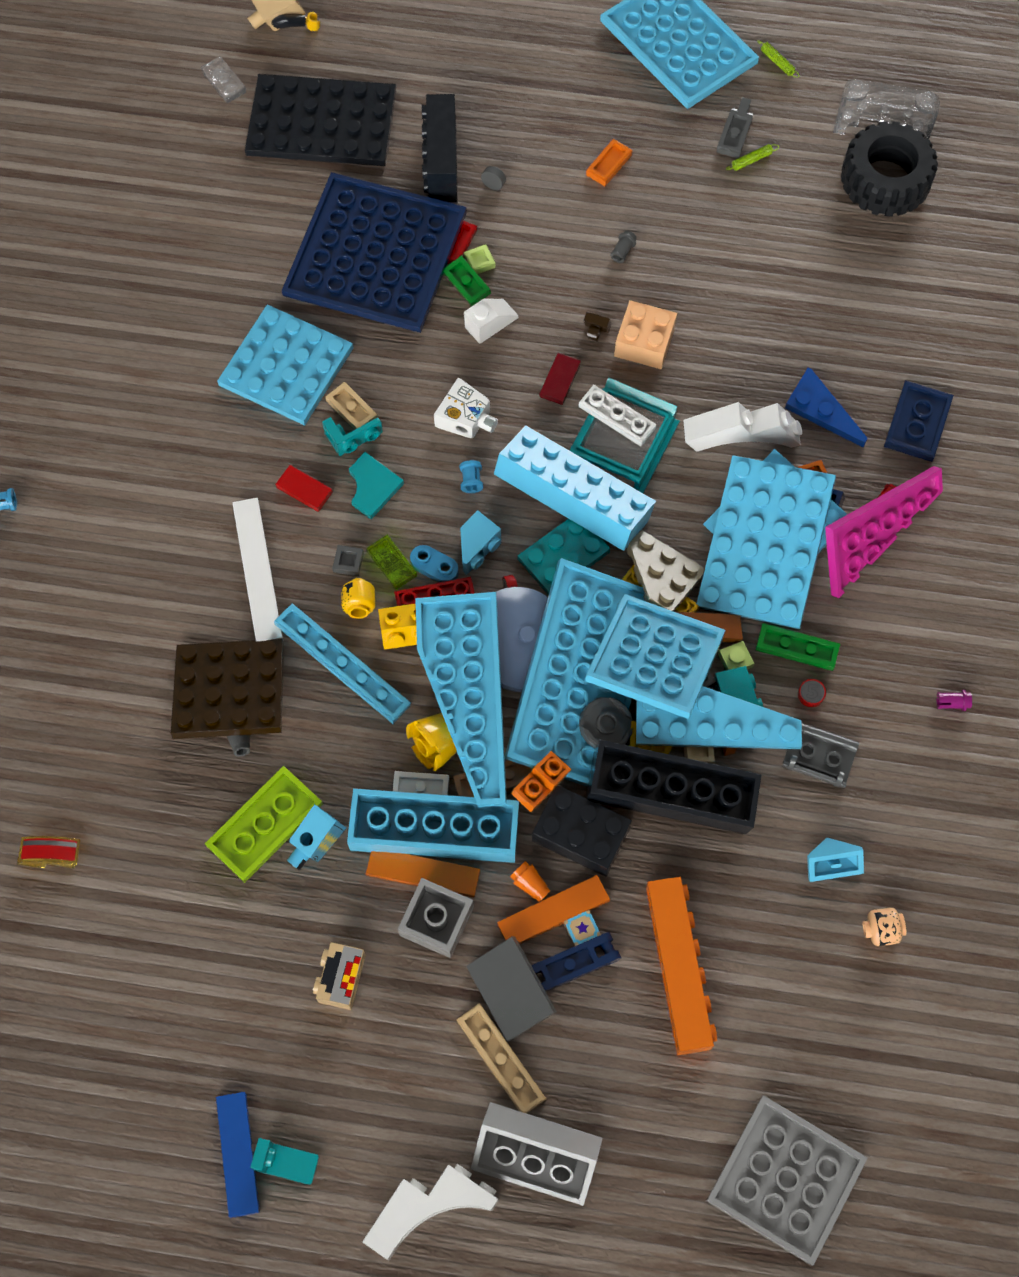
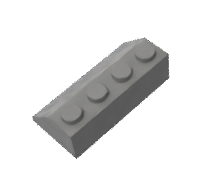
(536, 1153)

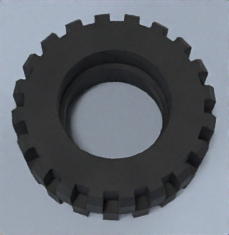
(893, 144)

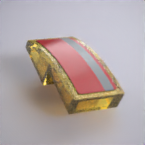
(50, 850)

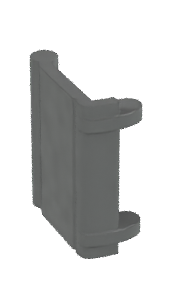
(822, 756)

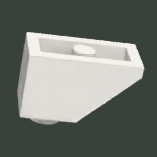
(488, 318)

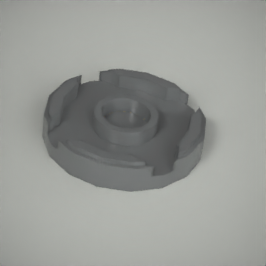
(605, 720)

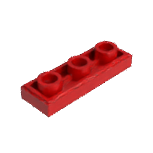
(446, 588)

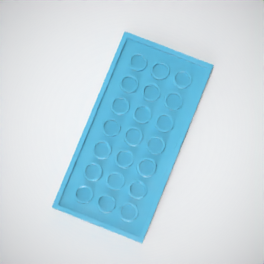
(555, 686)

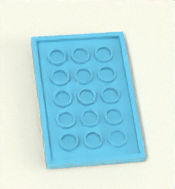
(681, 45)
(766, 541)

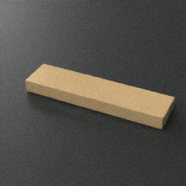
(501, 1059)

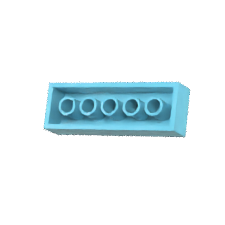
(574, 487)
(432, 826)

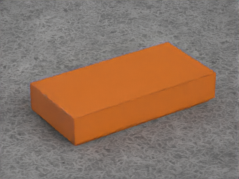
(609, 162)

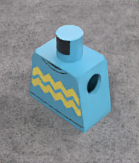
(316, 826)

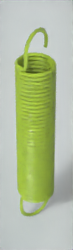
(778, 59)
(752, 157)

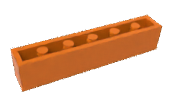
(679, 966)

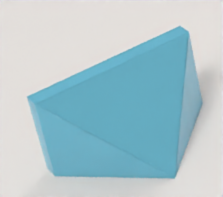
(834, 860)

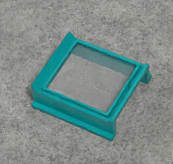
(617, 453)

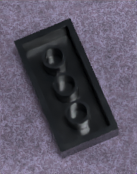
(439, 147)

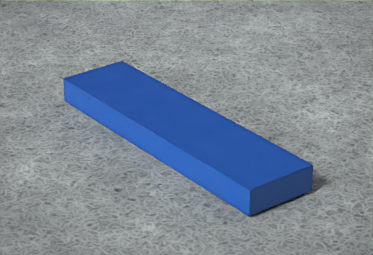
(237, 1155)

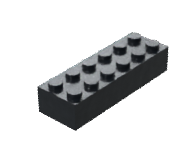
(673, 787)

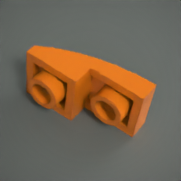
(541, 781)

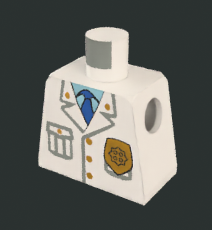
(464, 411)

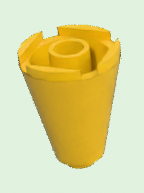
(431, 740)

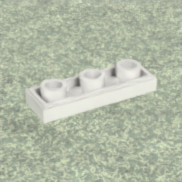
(628, 423)

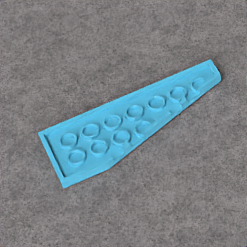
(463, 665)

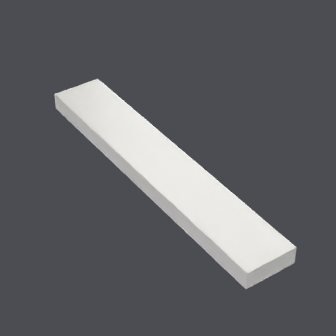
(257, 569)

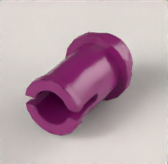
(959, 700)

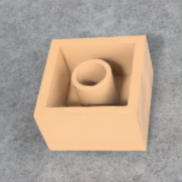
(645, 334)

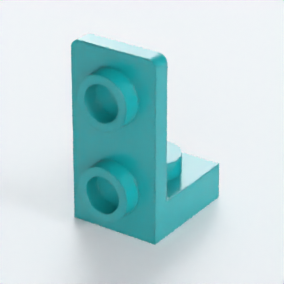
(349, 442)
(284, 1162)

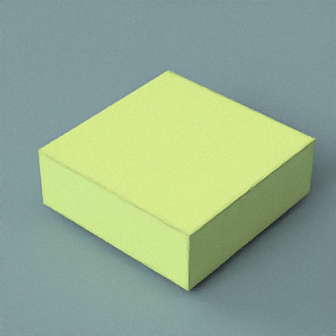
(480, 259)

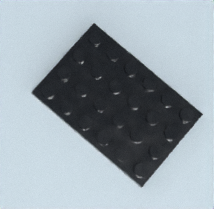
(321, 120)

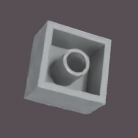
(436, 918)

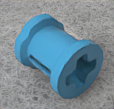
(471, 476)
(11, 501)

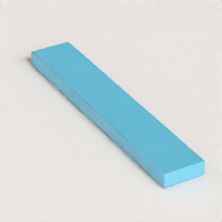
(342, 663)

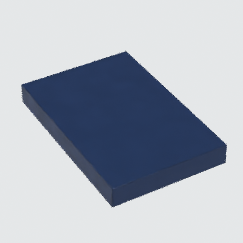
(918, 421)

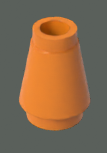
(530, 881)

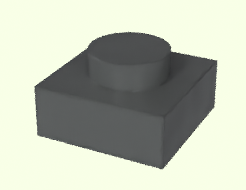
(348, 560)

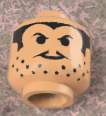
(884, 926)

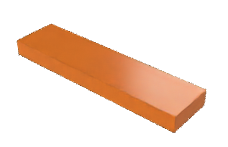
(411, 868)
(554, 910)

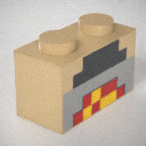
(340, 975)

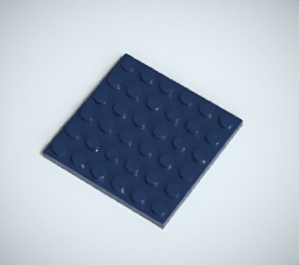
(375, 252)

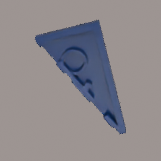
(818, 405)

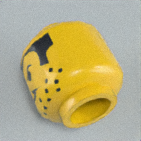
(358, 598)

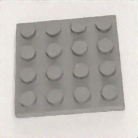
(787, 1180)

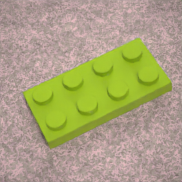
(263, 824)

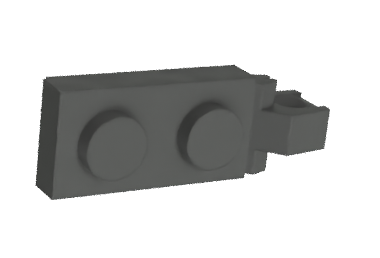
(736, 130)

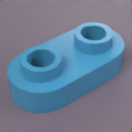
(433, 563)

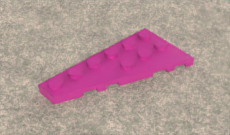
(872, 528)

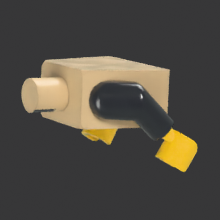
(282, 14)

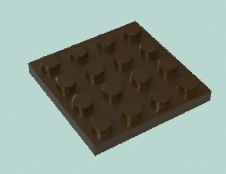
(228, 689)

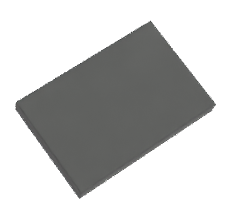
(511, 989)

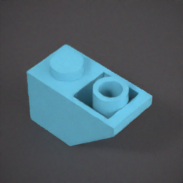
(477, 539)

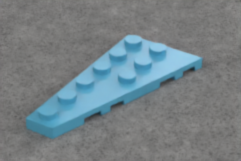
(718, 722)

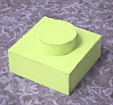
(736, 656)

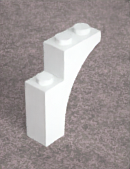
(738, 424)
(412, 1207)

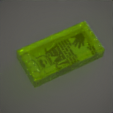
(391, 562)

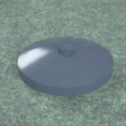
(518, 626)

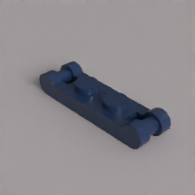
(576, 961)

